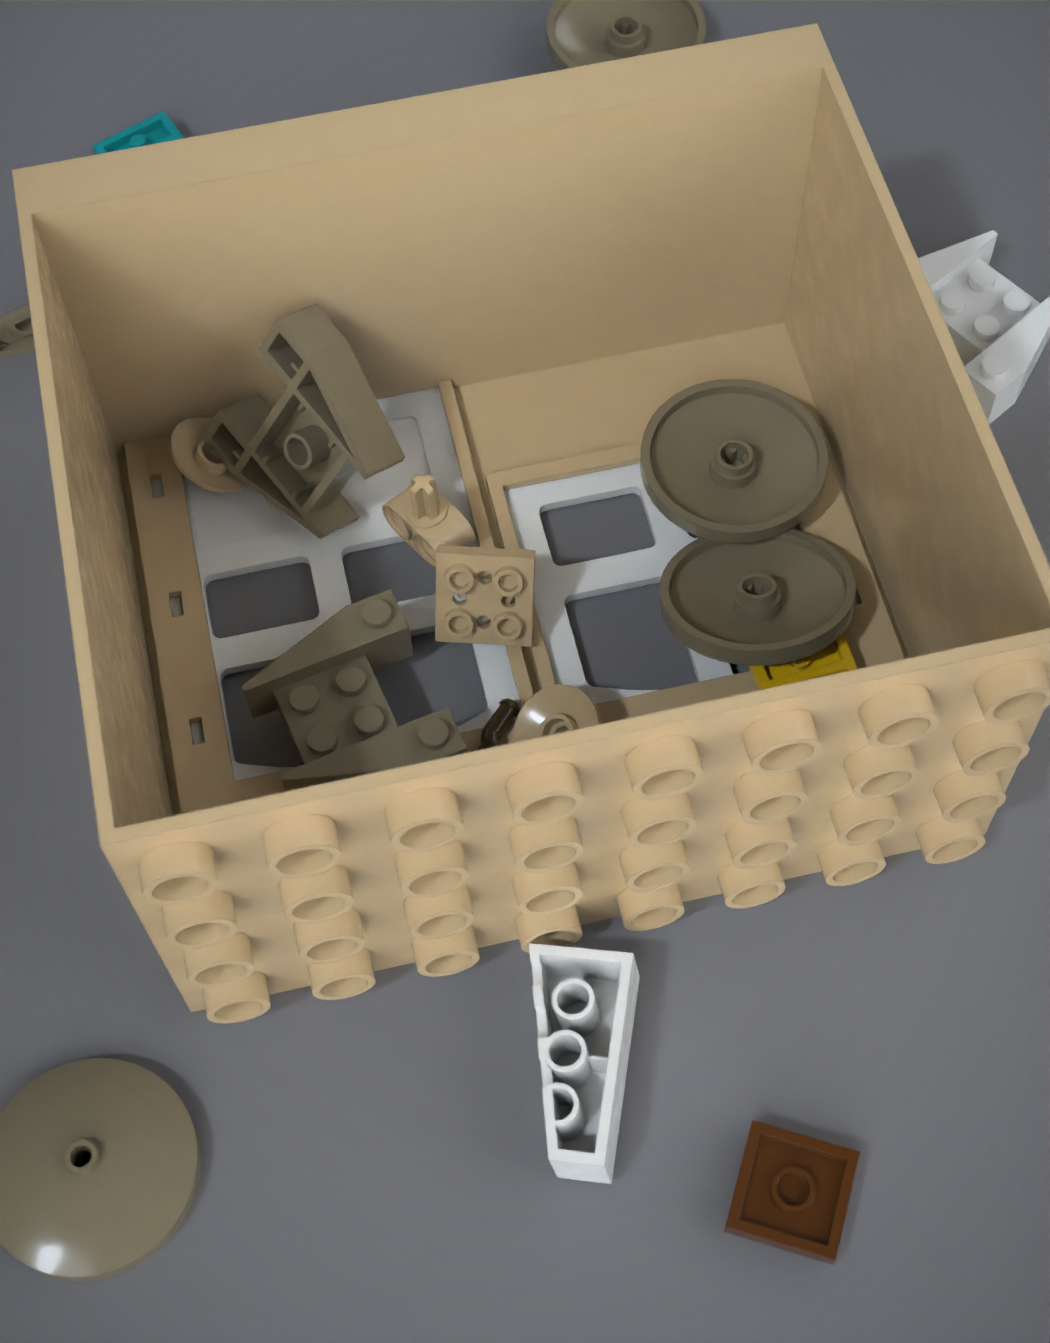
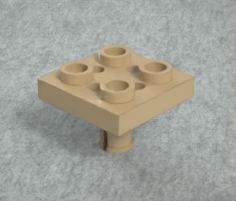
(485, 579)

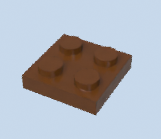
(792, 1192)

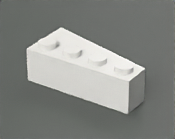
(584, 1044)

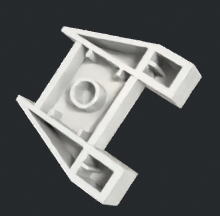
(989, 319)

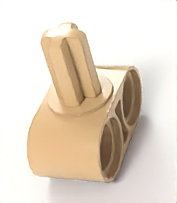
(427, 519)

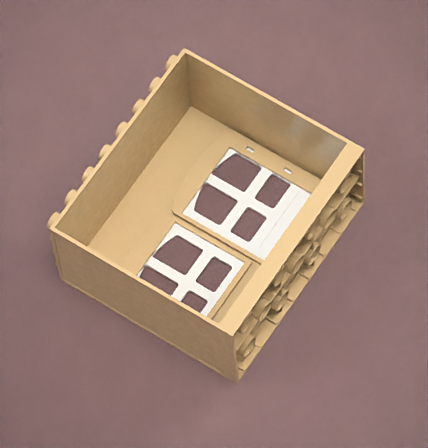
(523, 301)

